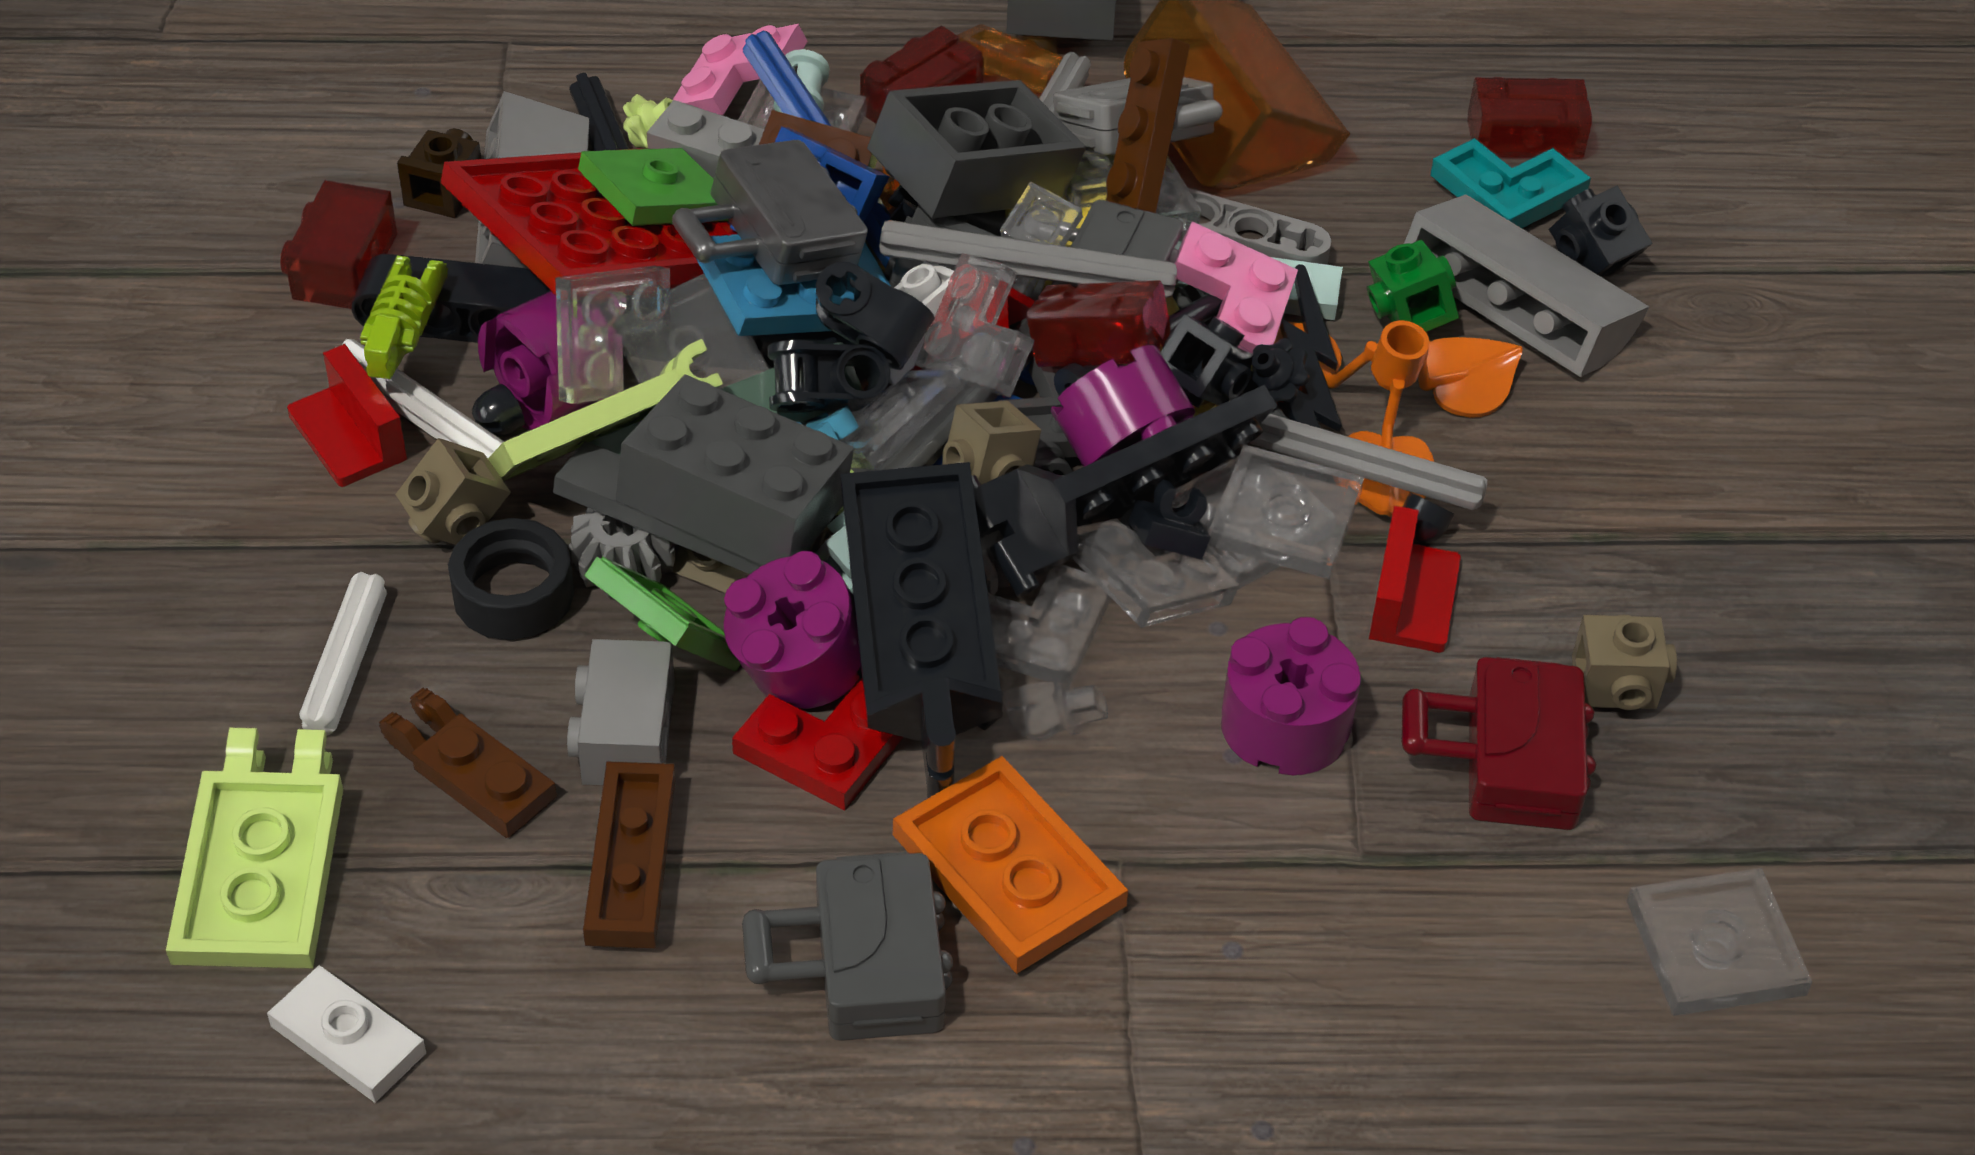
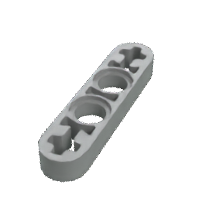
(1294, 234)

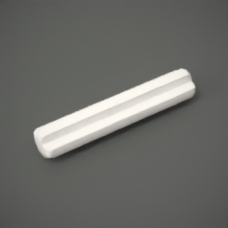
(343, 653)

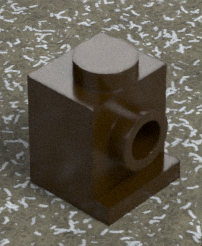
(427, 164)

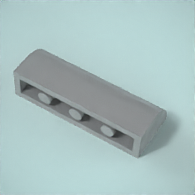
(526, 129)
(1529, 285)

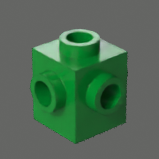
(1413, 286)

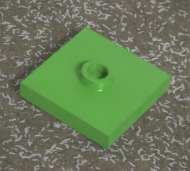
(648, 183)
(662, 612)

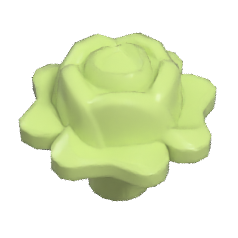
(640, 118)

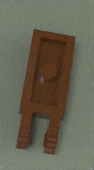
(470, 764)

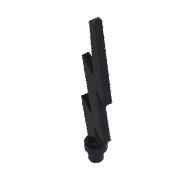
(1314, 400)

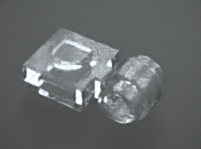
(1043, 219)

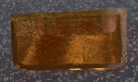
(1270, 108)

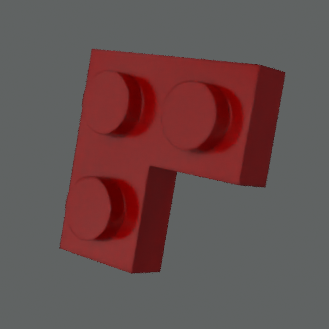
(819, 756)

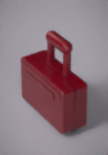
(1522, 740)

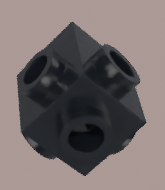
(1600, 231)
(1208, 360)

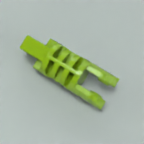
(400, 315)

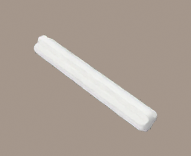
(428, 409)

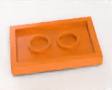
(1010, 864)

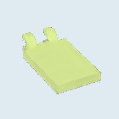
(595, 420)
(258, 858)

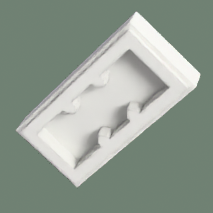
(347, 1033)

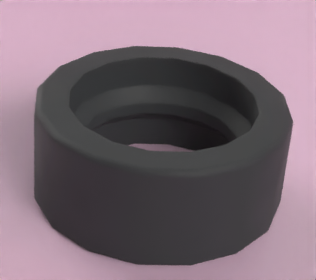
(505, 543)

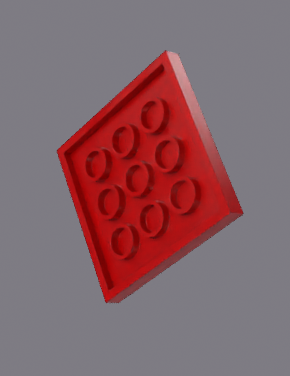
(562, 222)

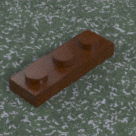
(1147, 123)
(630, 855)

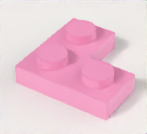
(725, 67)
(1247, 281)

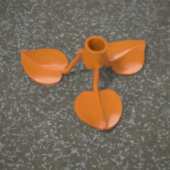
(1466, 378)

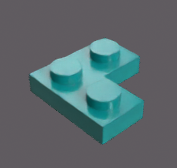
(1515, 193)

